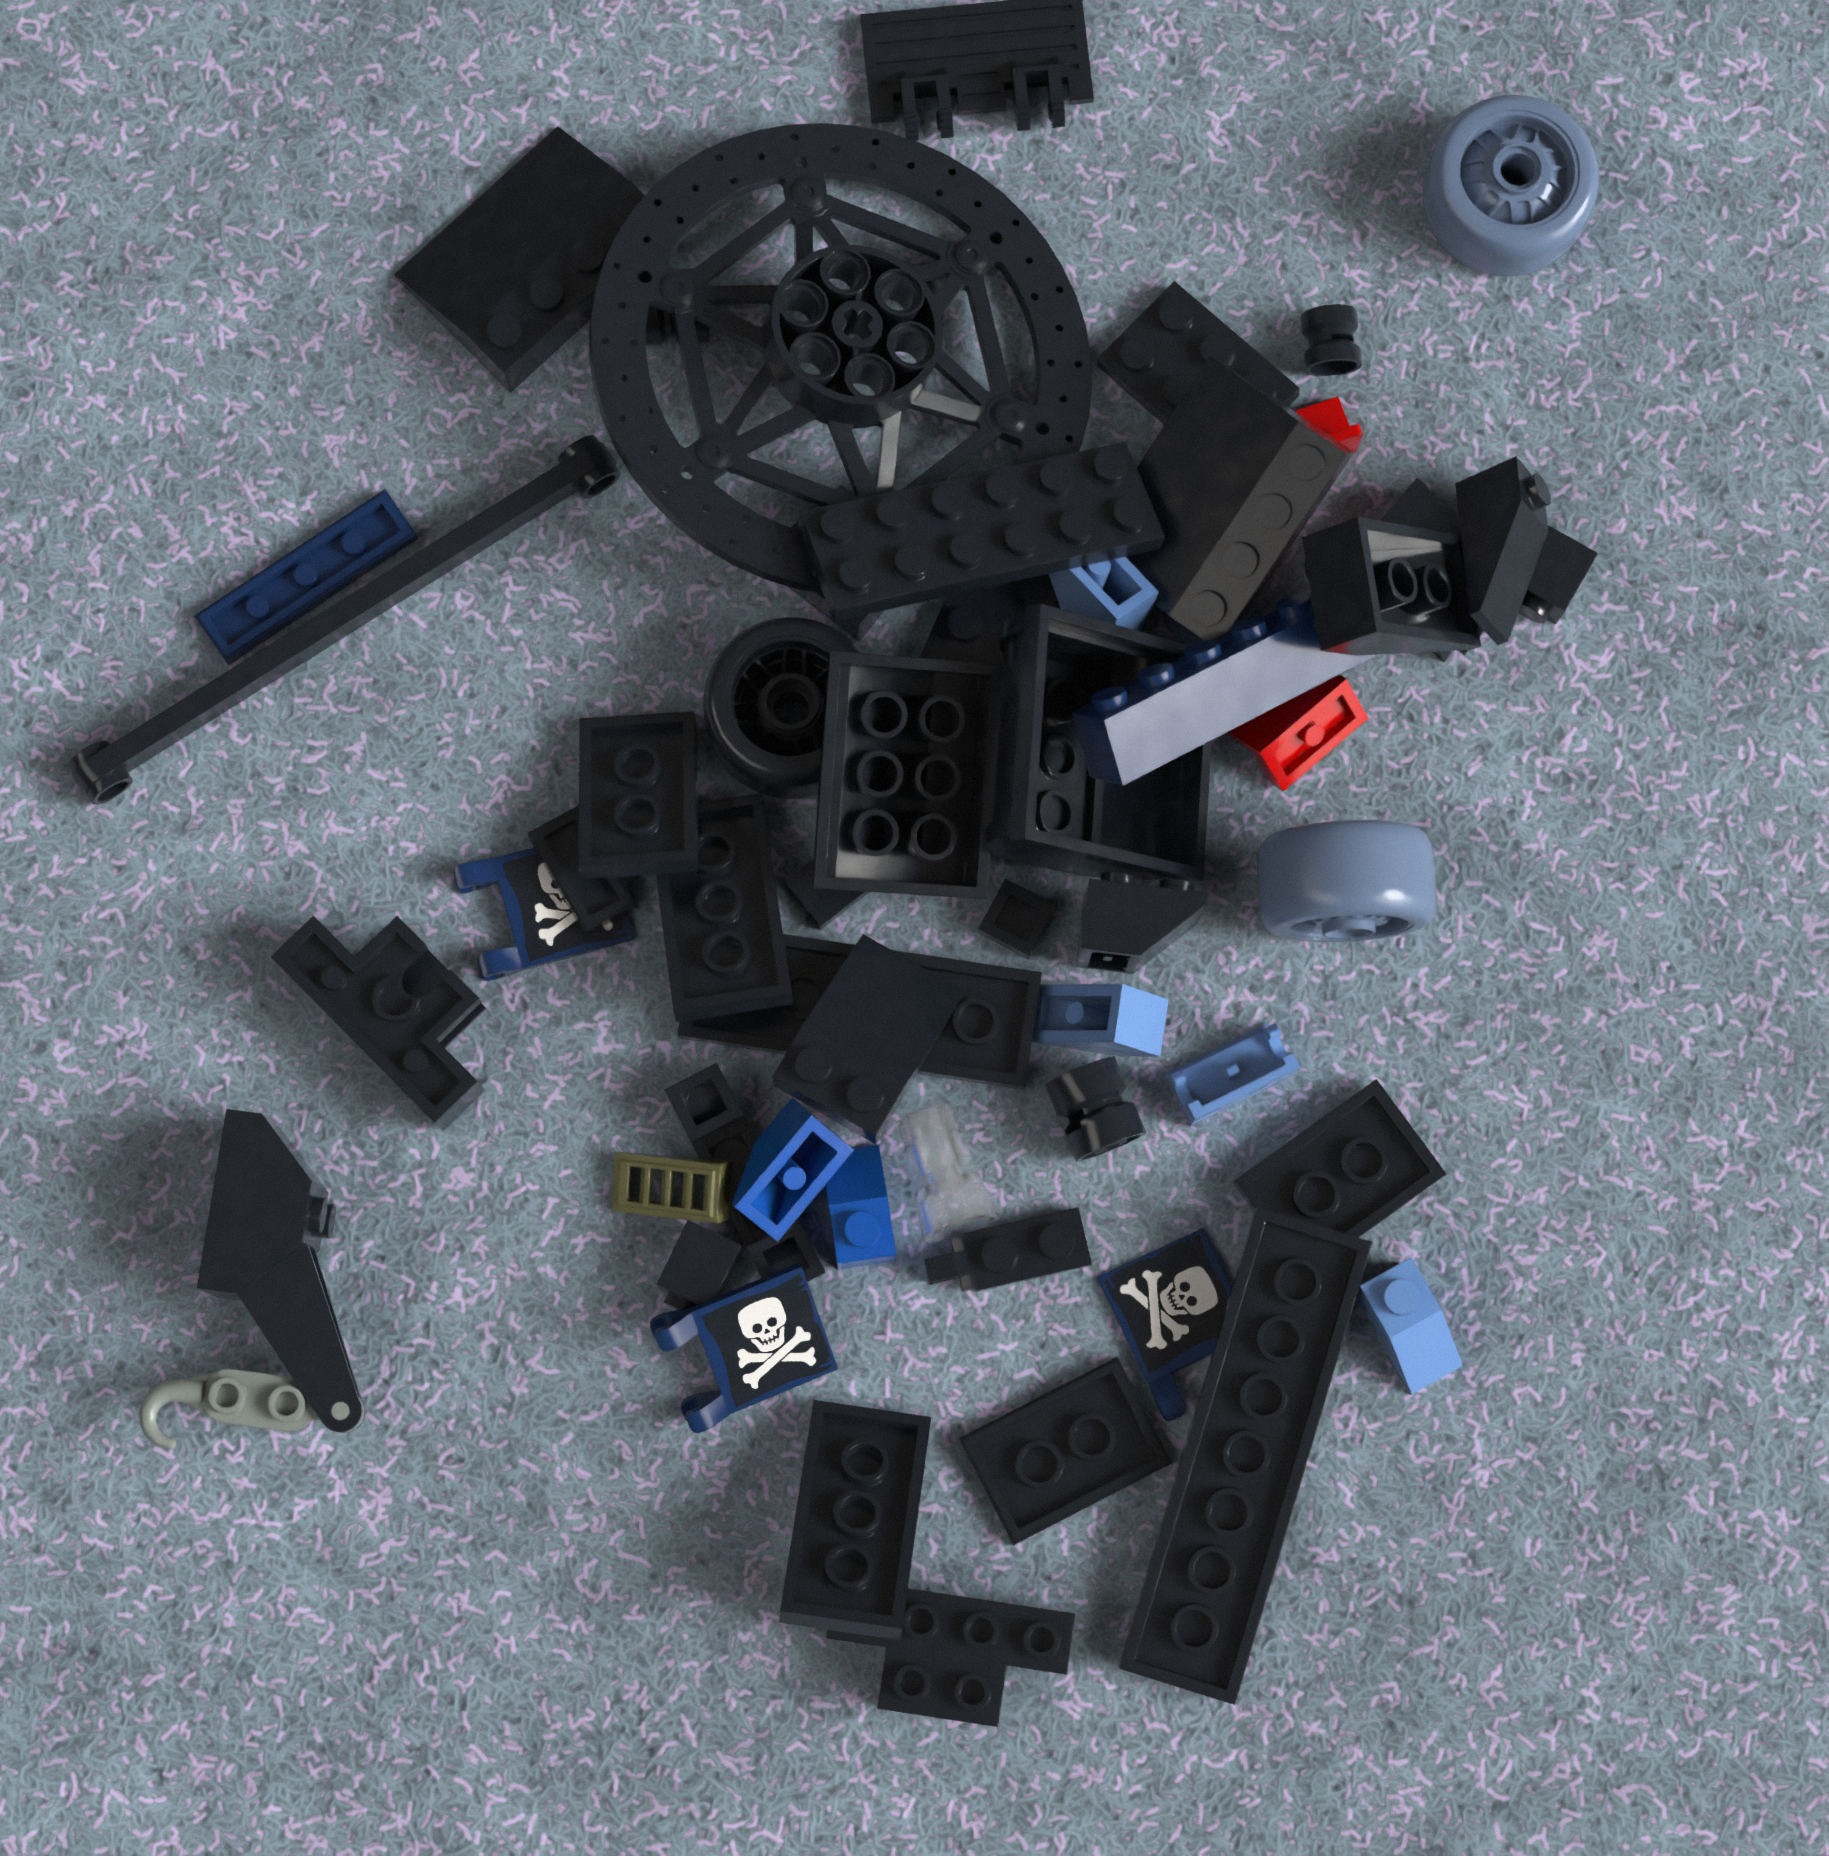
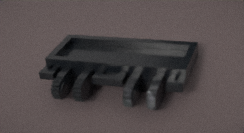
(977, 56)

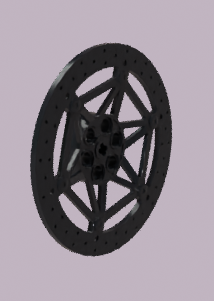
(824, 341)

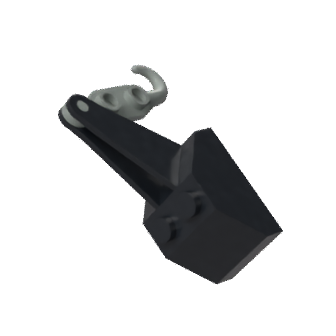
(264, 1251)

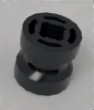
(1331, 340)

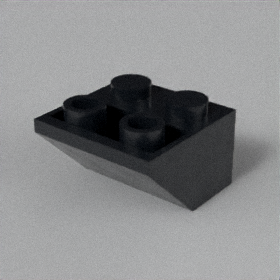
(1133, 922)

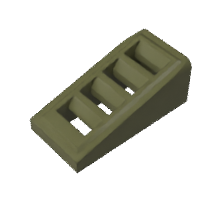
(716, 1186)

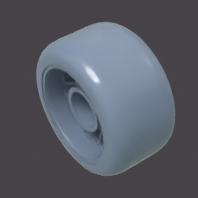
(1504, 225)
(1346, 881)

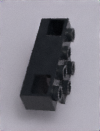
(394, 1007)
(959, 1651)

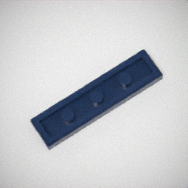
(306, 577)

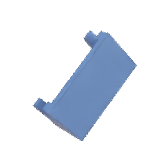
(1231, 1073)

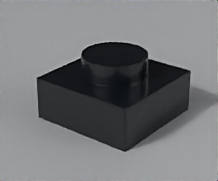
(1017, 919)

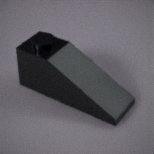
(1501, 541)

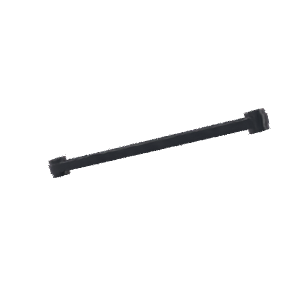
(105, 767)

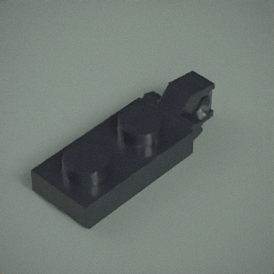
(1013, 1252)

